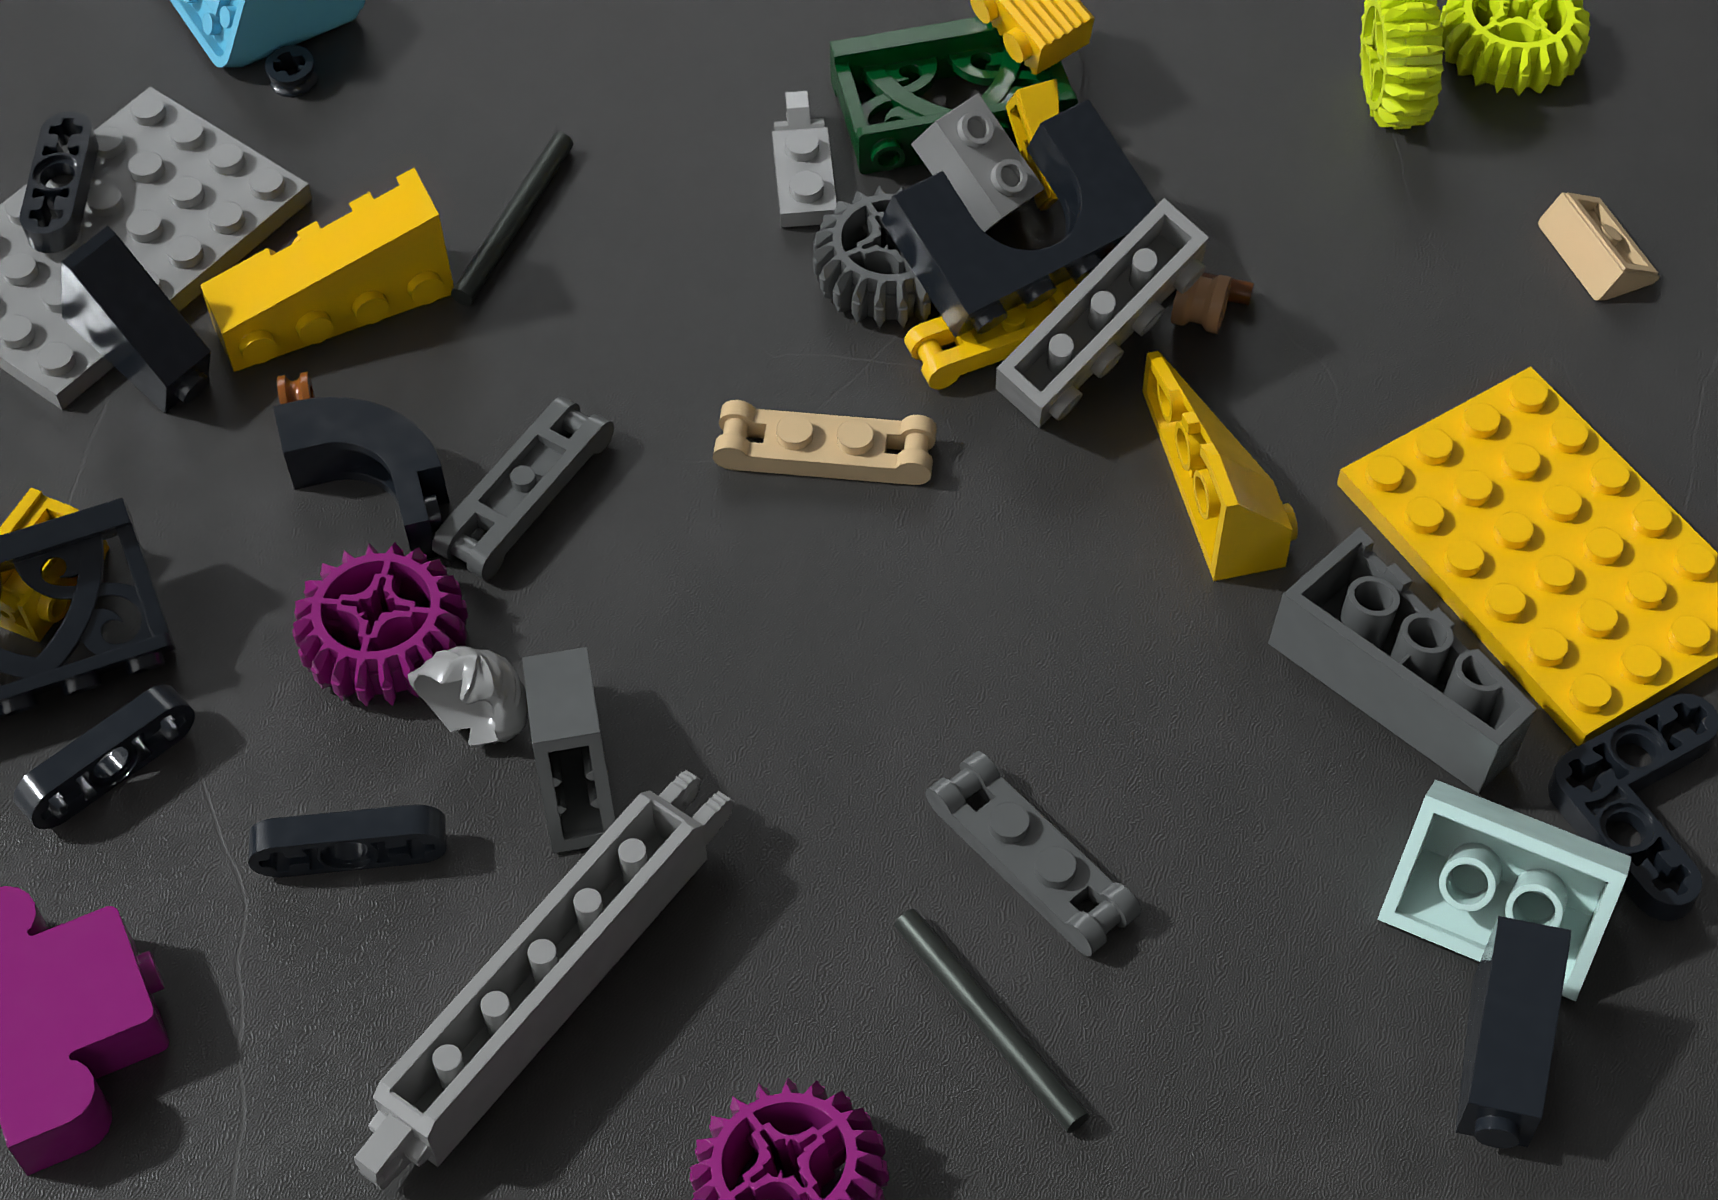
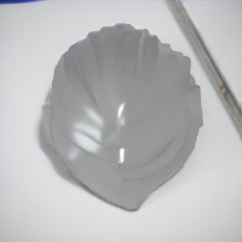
(473, 692)

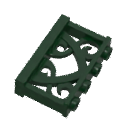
(905, 65)

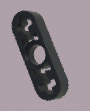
(67, 201)
(77, 778)
(347, 840)

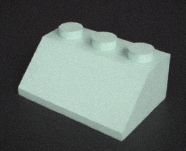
(1488, 861)

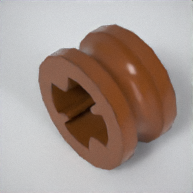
(295, 390)

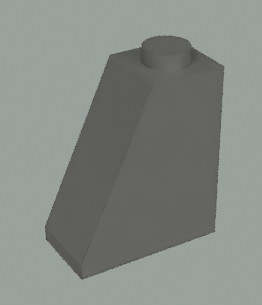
(568, 748)

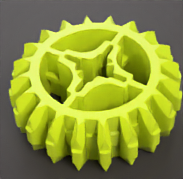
(1515, 41)
(1401, 60)

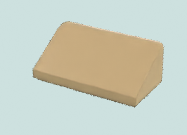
(1596, 246)

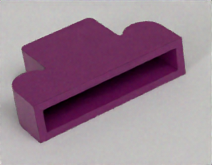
(69, 1013)

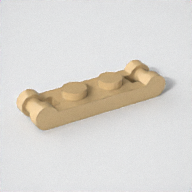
(825, 445)

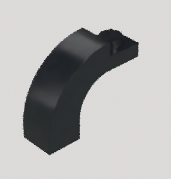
(368, 443)

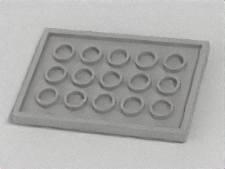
(179, 201)

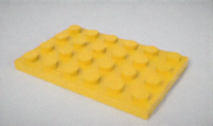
(1549, 552)

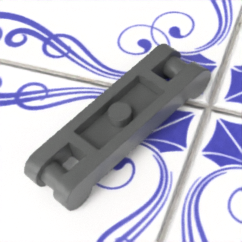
(521, 486)
(1032, 855)

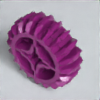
(366, 609)
(799, 1135)

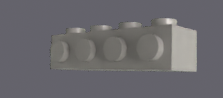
(1101, 313)

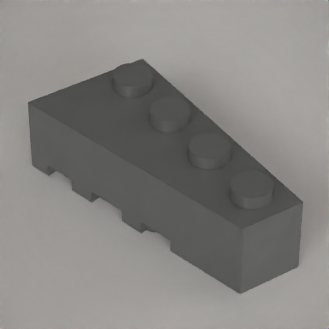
(1401, 663)

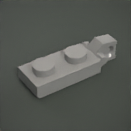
(802, 165)

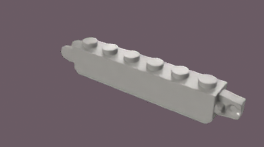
(538, 979)

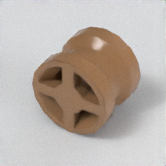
(1203, 303)

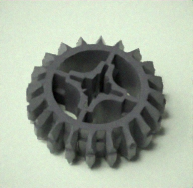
(864, 266)

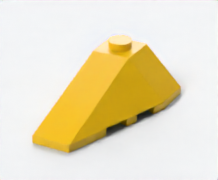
(1222, 486)

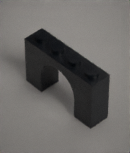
(980, 279)

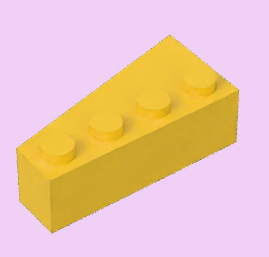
(333, 277)

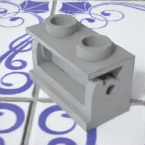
(978, 162)

